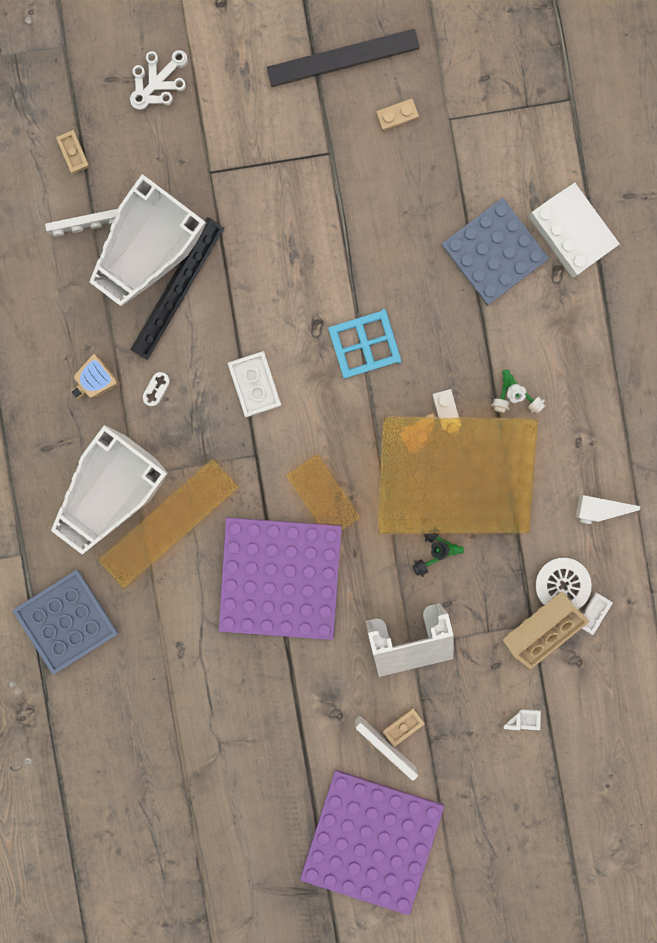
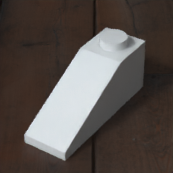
(598, 509)

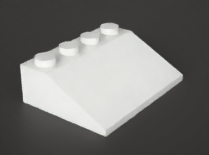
(573, 230)

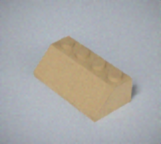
(545, 630)

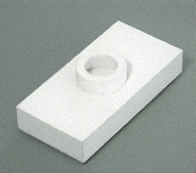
(596, 611)

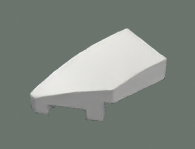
(525, 719)

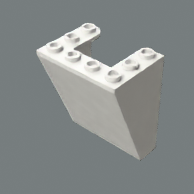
(416, 654)

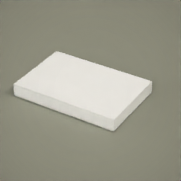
(254, 384)

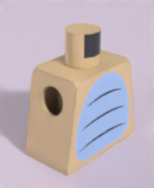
(94, 379)

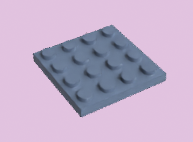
(495, 251)
(65, 621)

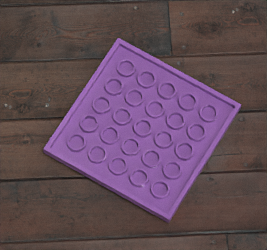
(279, 578)
(372, 842)

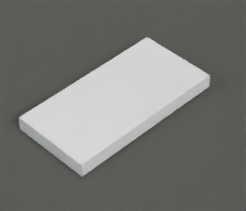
(386, 748)

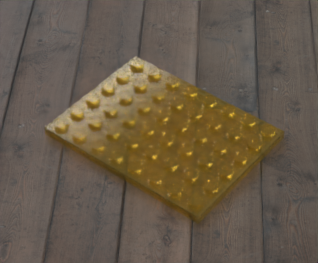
(456, 475)

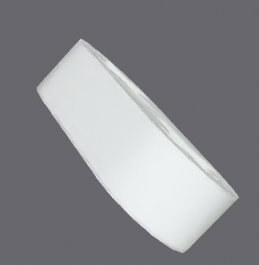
(152, 387)

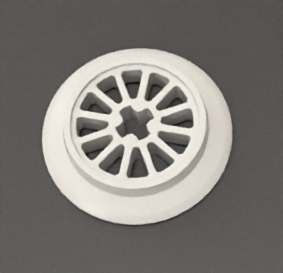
(568, 564)

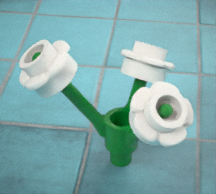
(516, 394)

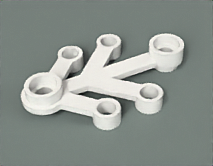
(156, 81)

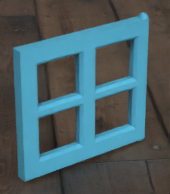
(364, 344)

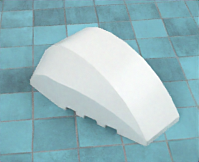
(145, 241)
(107, 489)

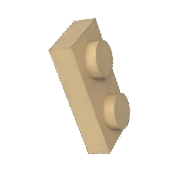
(397, 114)
(72, 152)
(403, 727)

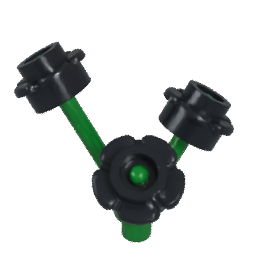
(440, 550)

